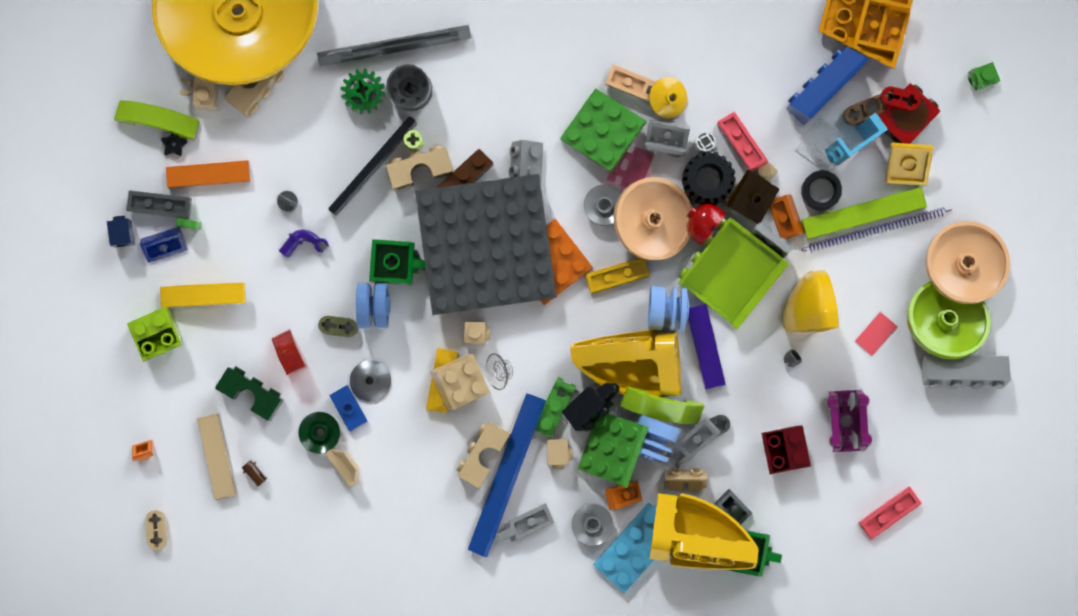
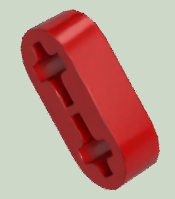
(901, 94)

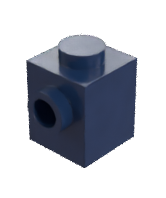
(120, 232)

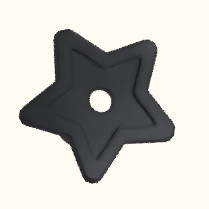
(177, 149)

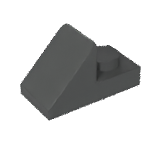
(733, 506)

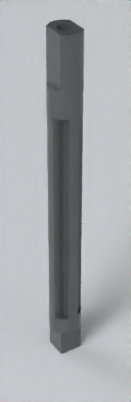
(393, 45)

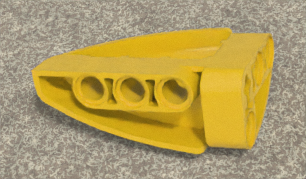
(811, 305)

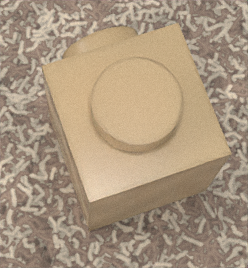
(476, 333)
(558, 453)

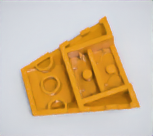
(868, 26)

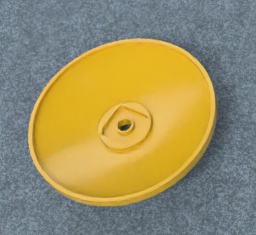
(229, 47)

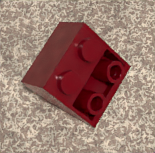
(785, 449)

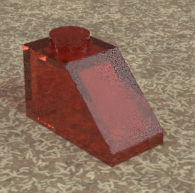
(289, 353)

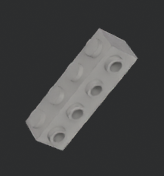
(968, 371)

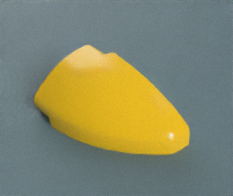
(632, 360)
(699, 535)

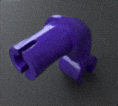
(297, 238)

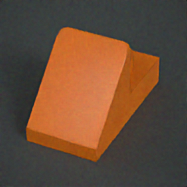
(621, 496)

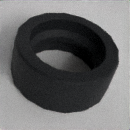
(832, 178)

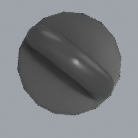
(287, 201)

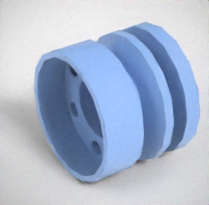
(667, 308)
(656, 439)

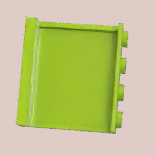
(733, 272)

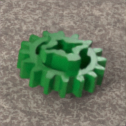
(355, 92)

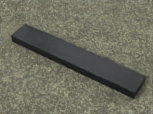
(372, 166)

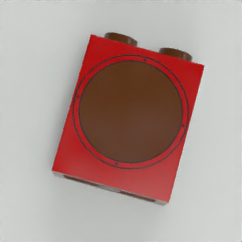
(906, 125)

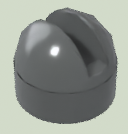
(792, 358)

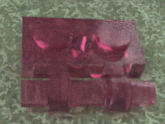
(637, 167)

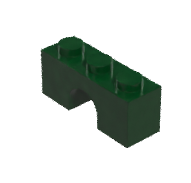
(266, 401)

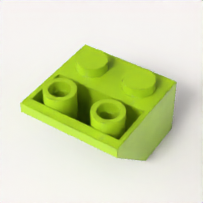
(155, 333)

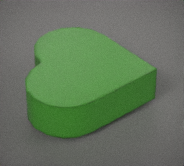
(188, 224)

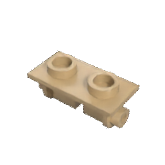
(676, 478)

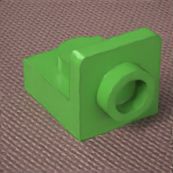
(983, 76)

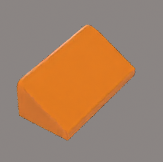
(786, 217)

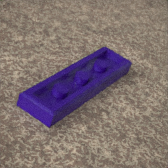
(705, 347)

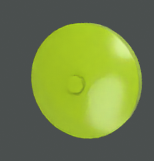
(945, 326)

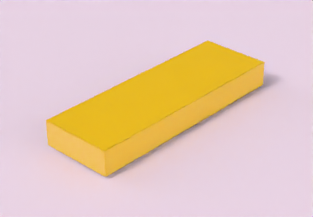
(617, 275)

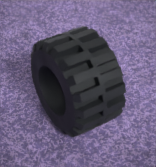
(715, 162)

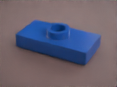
(348, 408)

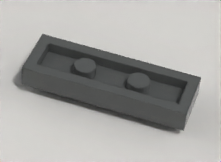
(159, 204)

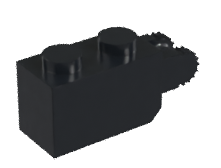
(590, 406)

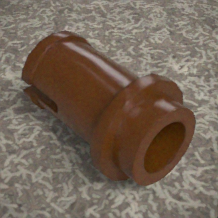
(254, 473)

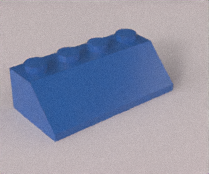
(826, 84)

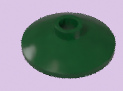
(308, 432)

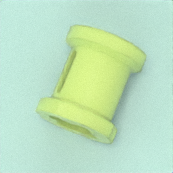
(418, 144)

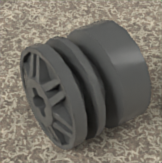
(400, 80)

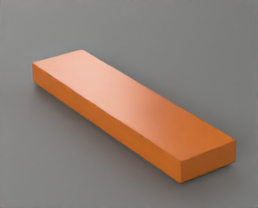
(208, 174)

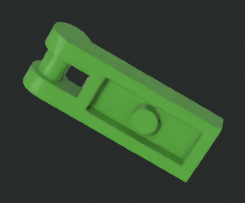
(554, 406)

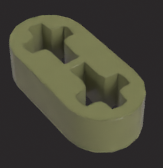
(337, 331)

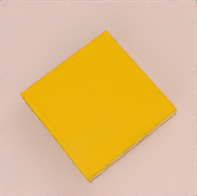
(909, 164)

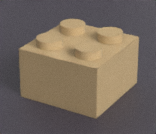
(459, 381)

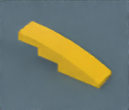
(202, 295)

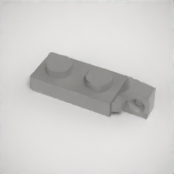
(526, 523)

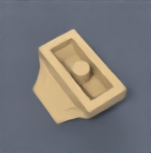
(345, 465)

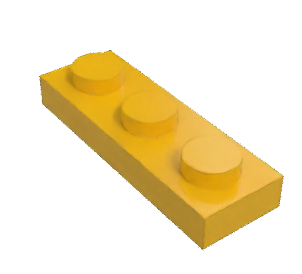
(434, 400)

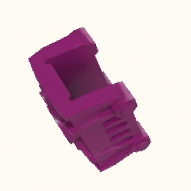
(859, 421)

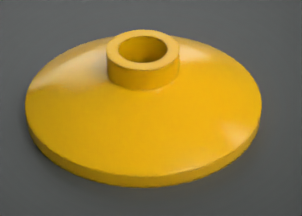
(660, 100)

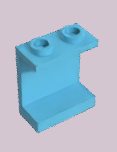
(869, 130)

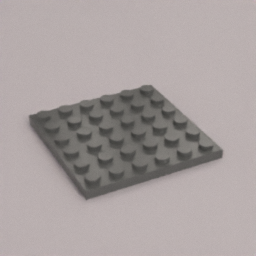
(485, 244)

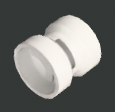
(701, 142)

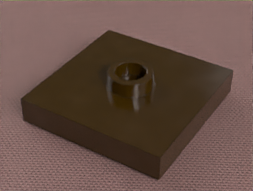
(753, 197)

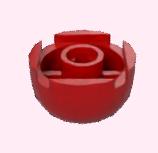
(703, 221)

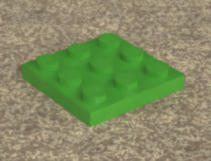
(603, 130)
(613, 449)

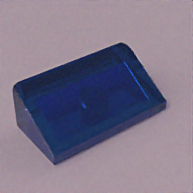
(163, 244)

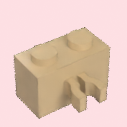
(204, 93)

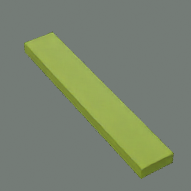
(864, 213)

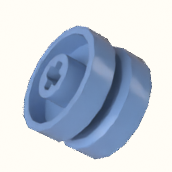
(375, 305)

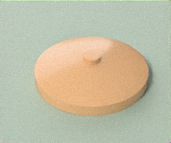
(652, 218)
(967, 262)

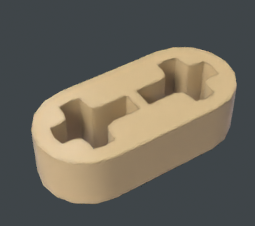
(151, 530)

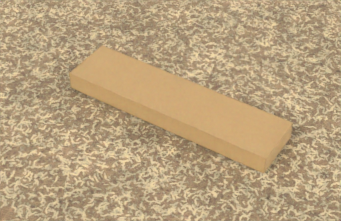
(216, 456)

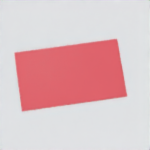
(876, 333)

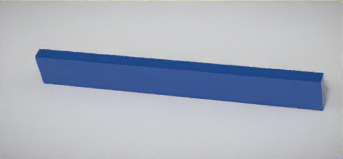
(506, 475)

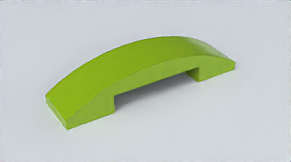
(156, 117)
(661, 408)

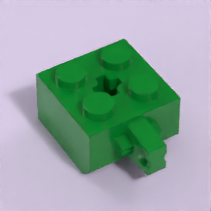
(403, 271)
(764, 554)

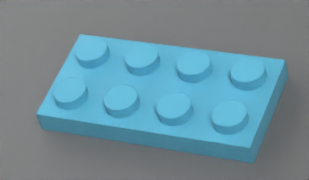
(630, 551)

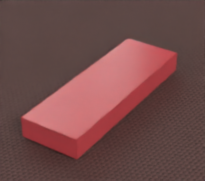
(742, 142)
(889, 512)

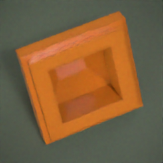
(142, 451)

